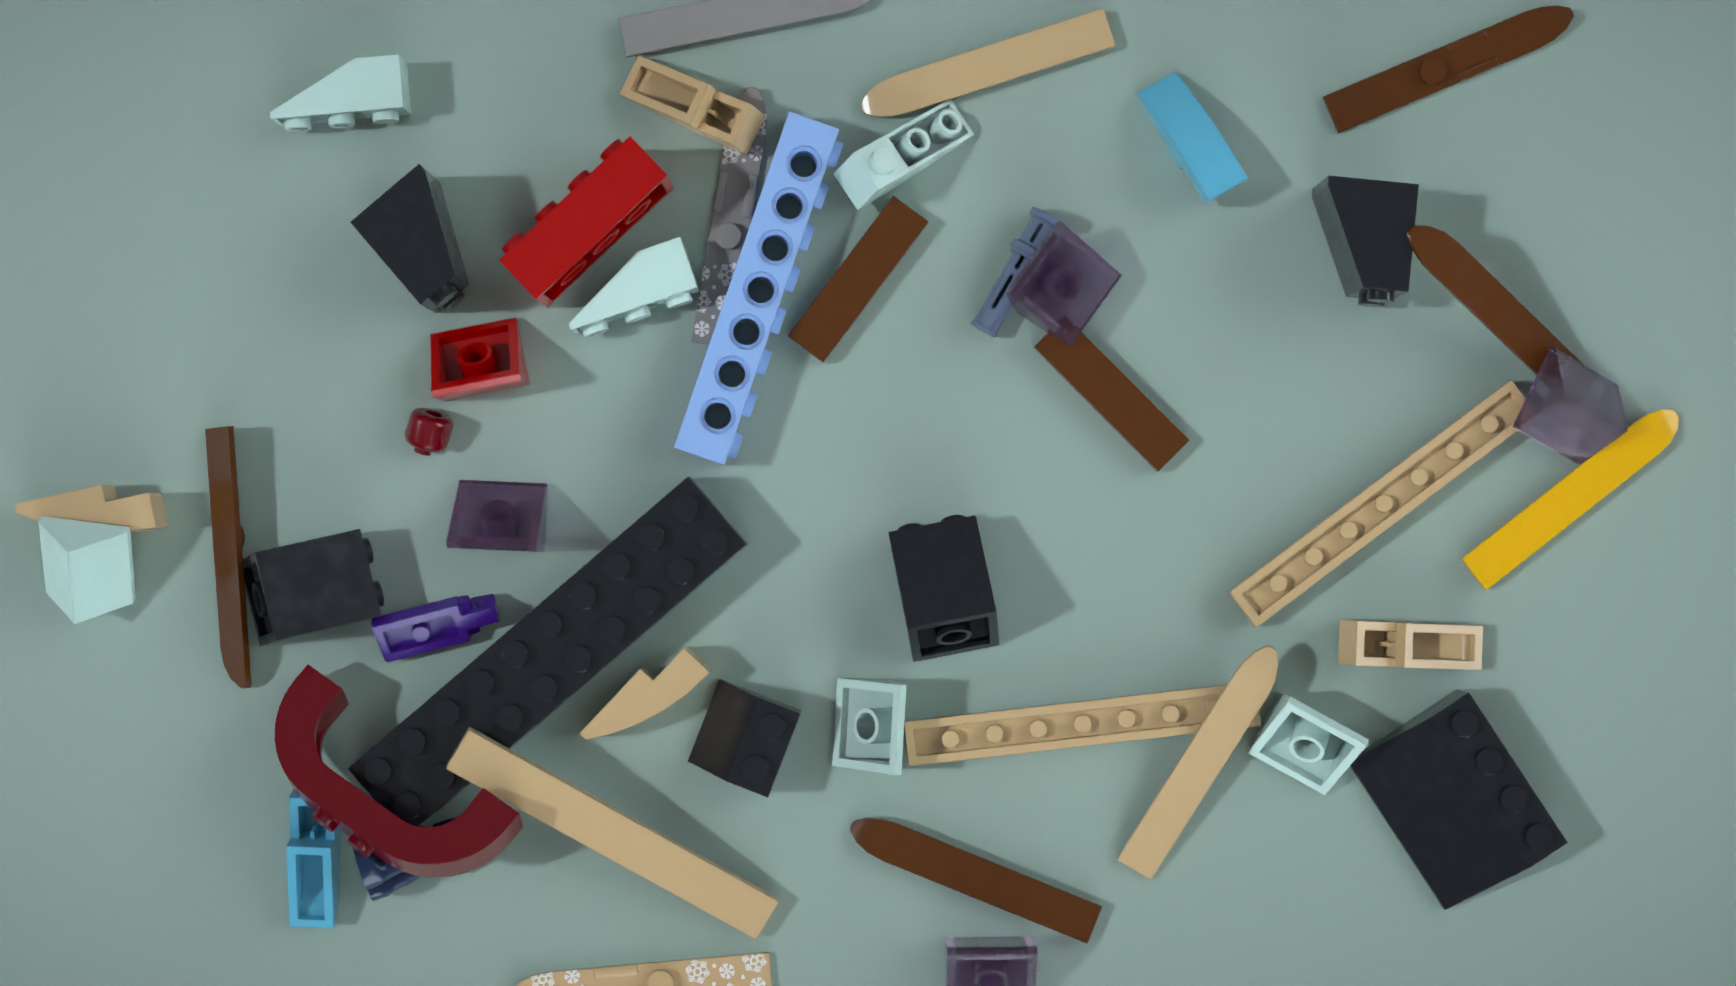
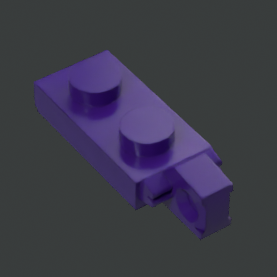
(433, 625)

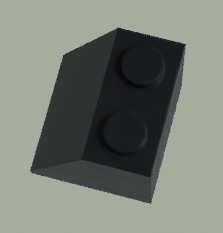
(1367, 235)
(416, 239)
(311, 586)
(944, 587)

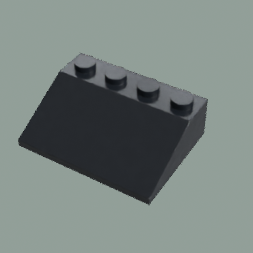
(1457, 800)

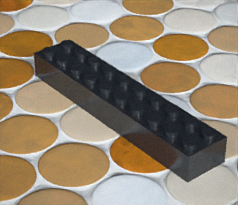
(552, 650)

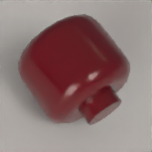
(428, 430)

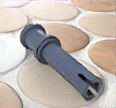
(997, 303)

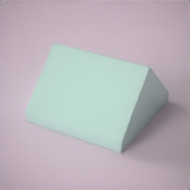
(87, 566)
(869, 725)
(1306, 744)

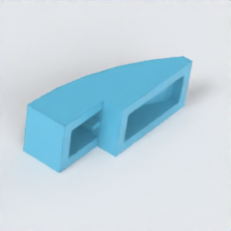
(1192, 138)
(311, 868)

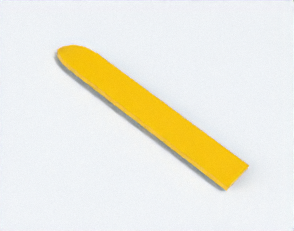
(1571, 497)

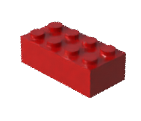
(586, 221)

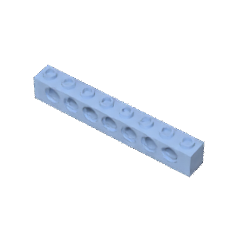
(798, 138)

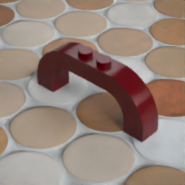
(436, 852)

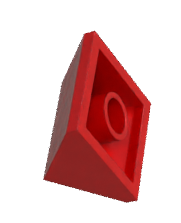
(477, 360)

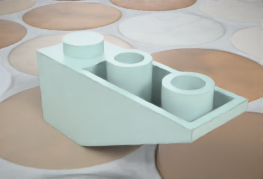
(357, 90)
(902, 153)
(646, 281)

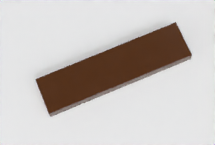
(858, 279)
(1114, 398)

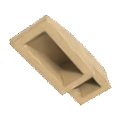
(693, 104)
(100, 505)
(1410, 645)
(648, 695)

